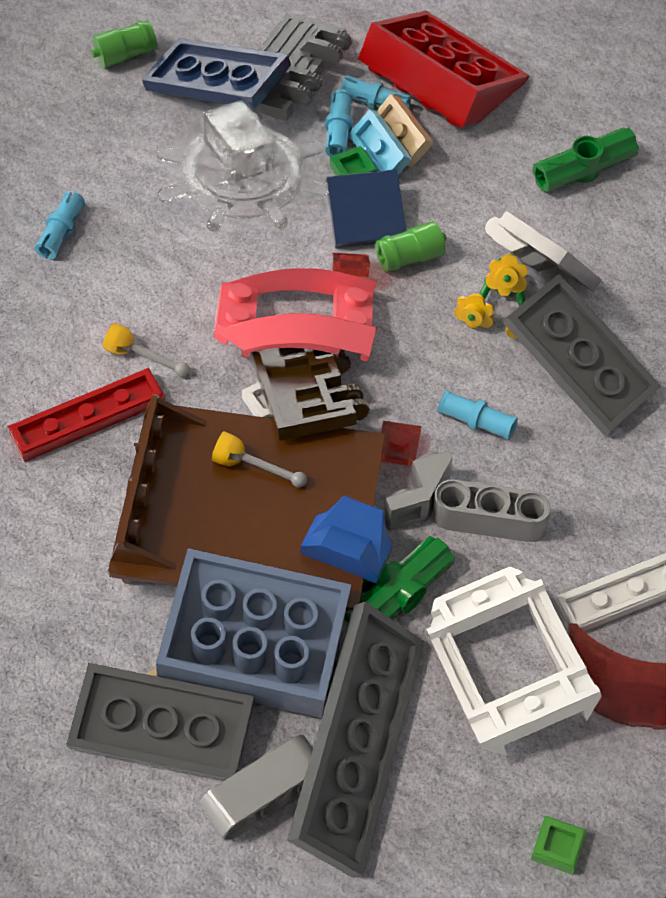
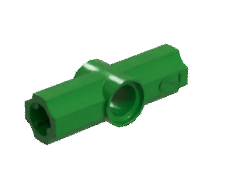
(585, 159)
(406, 583)

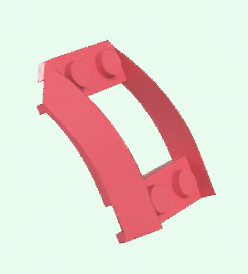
(346, 329)

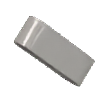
(508, 502)
(258, 789)

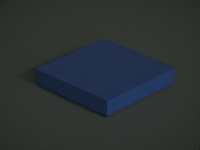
(365, 207)

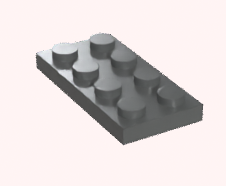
(581, 354)
(161, 722)

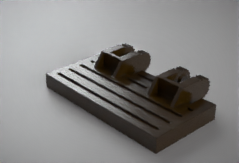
(307, 390)

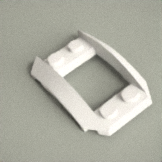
(533, 705)

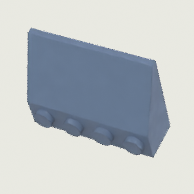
(254, 631)

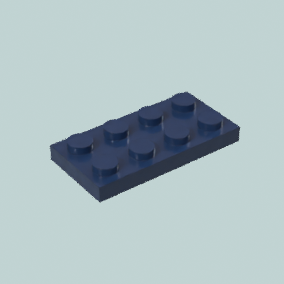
(216, 72)

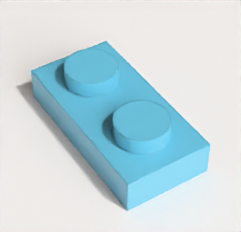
(379, 143)

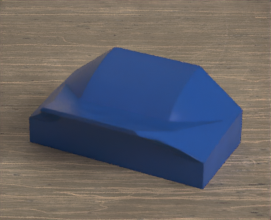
(350, 539)

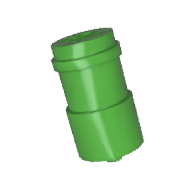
(123, 43)
(410, 247)

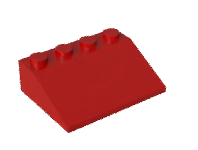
(440, 66)

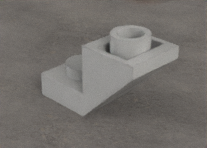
(415, 505)

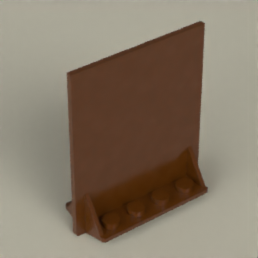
(239, 510)

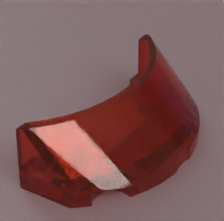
(629, 688)

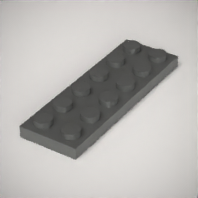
(356, 741)

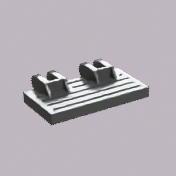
(307, 46)

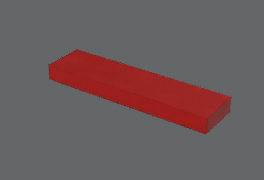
(84, 415)

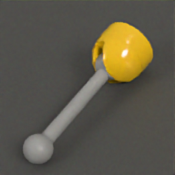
(120, 341)
(230, 451)

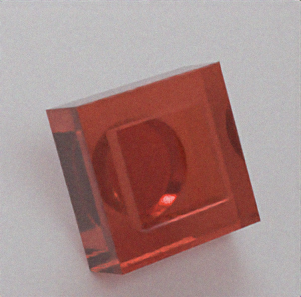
(351, 264)
(400, 442)

